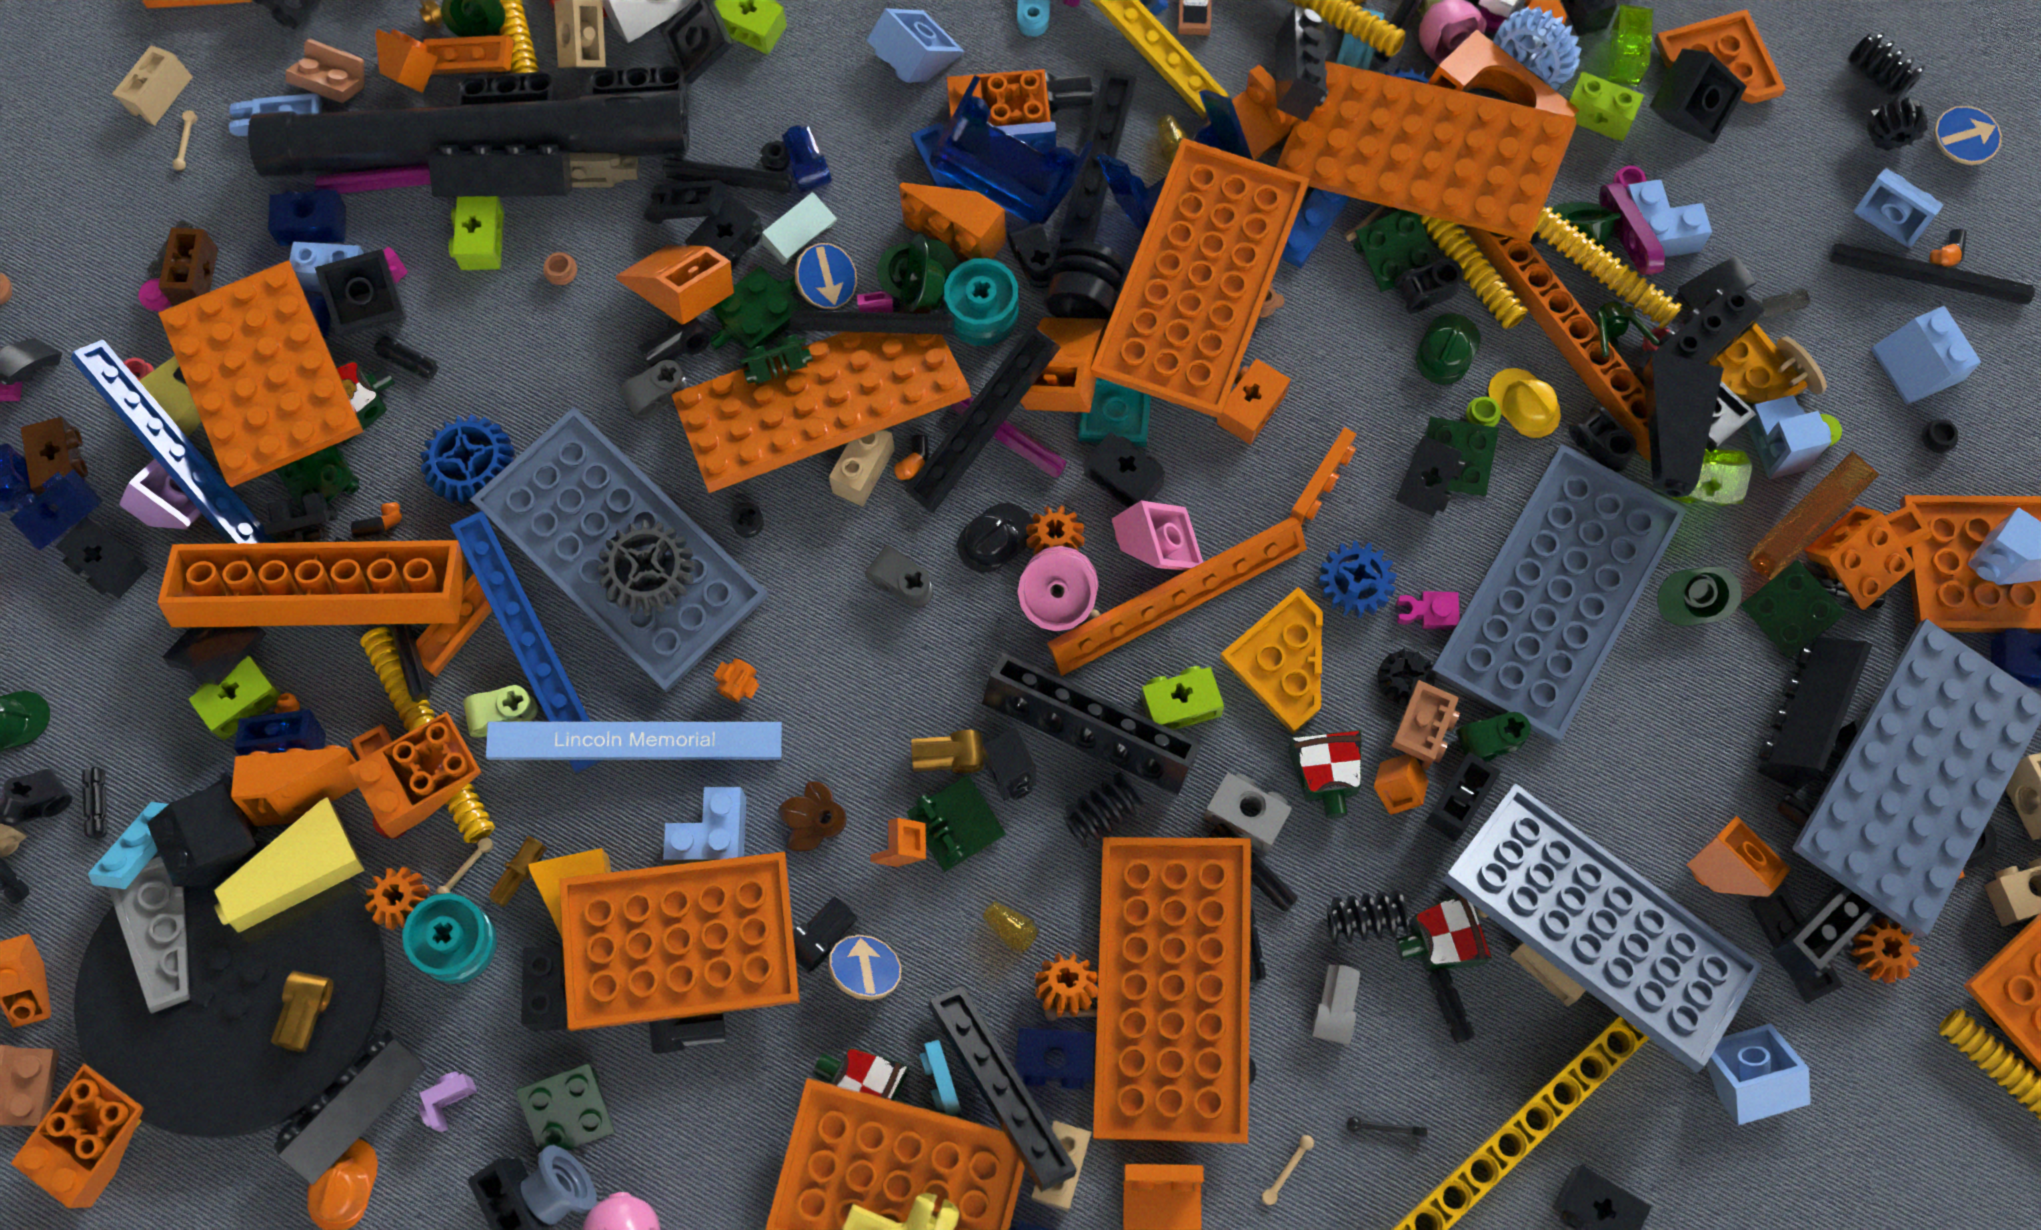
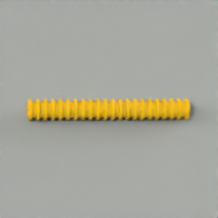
(1359, 23)
(517, 29)
(1606, 268)
(1476, 270)
(383, 655)
(1993, 1058)

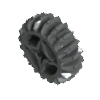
(659, 543)

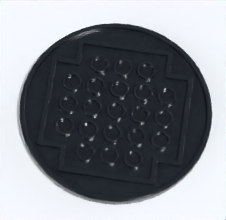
(211, 1059)

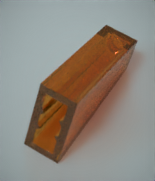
(1812, 515)

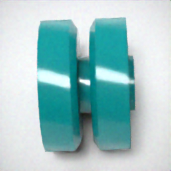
(982, 301)
(434, 923)

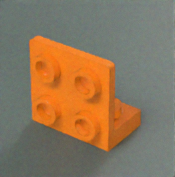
(1258, 113)
(1862, 554)
(1162, 1197)

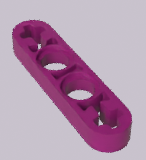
(1633, 229)

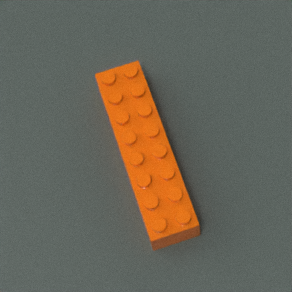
(313, 583)

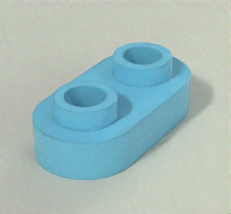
(1033, 25)
(934, 1063)

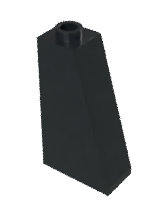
(1679, 418)

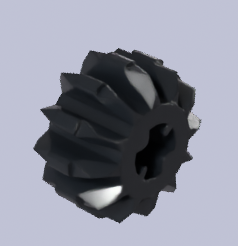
(1897, 123)

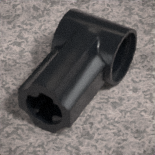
(1068, 91)
(676, 341)
(816, 937)
(677, 1033)

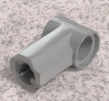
(1335, 1015)

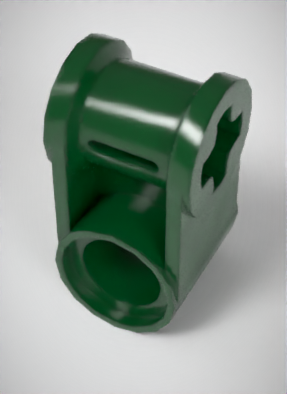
(1487, 737)

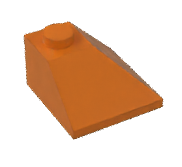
(1738, 863)

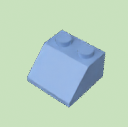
(913, 44)
(1898, 208)
(1926, 355)
(2011, 551)
(1758, 1074)

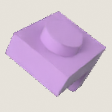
(448, 1090)

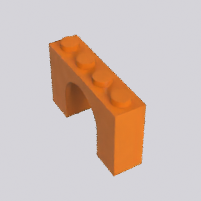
(1485, 65)

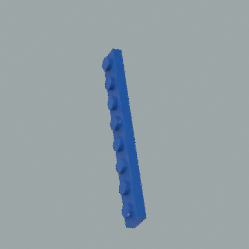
(168, 444)
(520, 624)

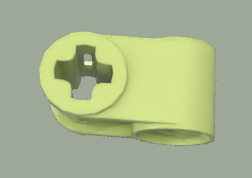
(497, 707)

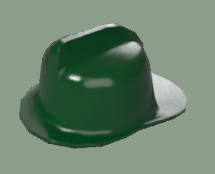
(473, 17)
(1589, 218)
(893, 264)
(923, 280)
(1447, 349)
(1699, 596)
(22, 718)

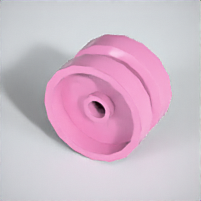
(1062, 567)

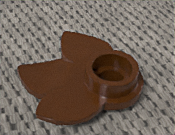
(807, 816)

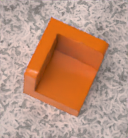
(1401, 783)
(905, 843)

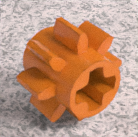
(736, 680)

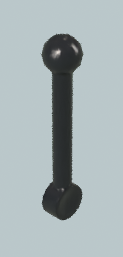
(1354, 1124)

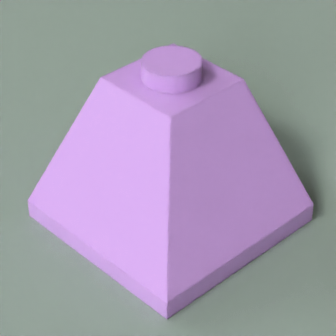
(158, 499)

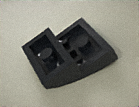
(213, 651)

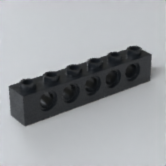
(1091, 723)

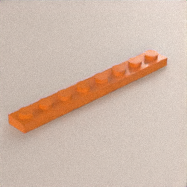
(1177, 596)

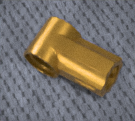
(959, 752)
(303, 1001)

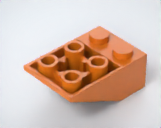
(1010, 96)
(956, 217)
(681, 280)
(1067, 379)
(415, 774)
(289, 783)
(80, 1140)

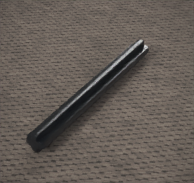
(1932, 274)

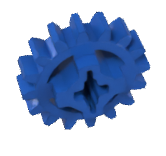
(1372, 584)

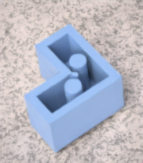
(1678, 228)
(1787, 437)
(719, 834)

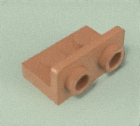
(327, 72)
(1425, 723)
(26, 1084)

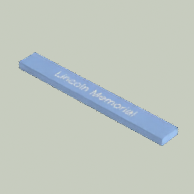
(634, 740)

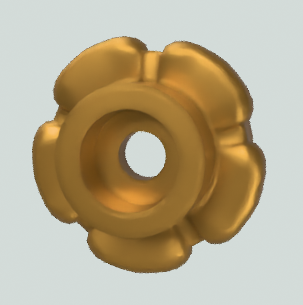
(431, 13)

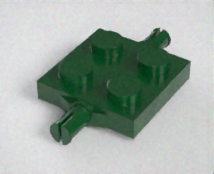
(755, 310)

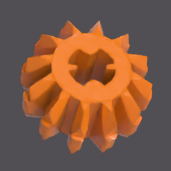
(1053, 523)
(382, 896)
(1896, 961)
(1054, 990)

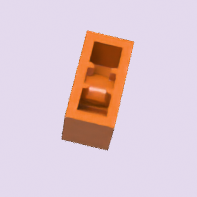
(1266, 388)

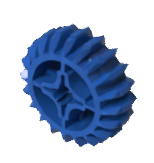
(450, 451)

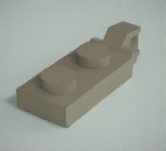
(602, 169)

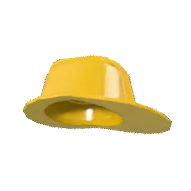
(1525, 402)

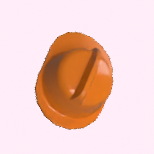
(344, 1189)

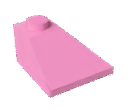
(1158, 535)

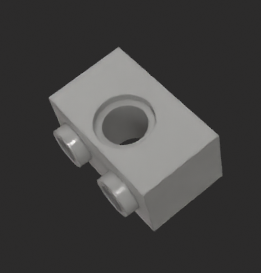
(1262, 828)

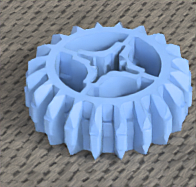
(1540, 45)

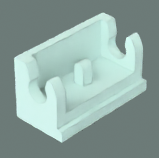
(797, 228)

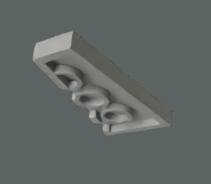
(155, 934)

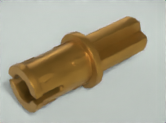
(516, 871)

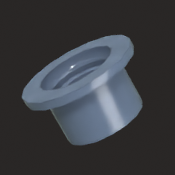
(558, 1186)

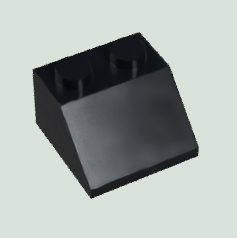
(1698, 94)
(360, 292)
(201, 836)

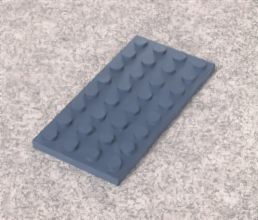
(569, 499)
(1559, 593)
(1921, 778)
(1605, 927)

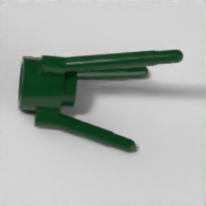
(1614, 322)

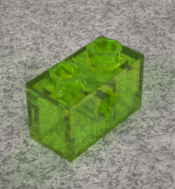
(1630, 45)
(1722, 478)

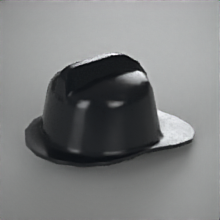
(994, 537)

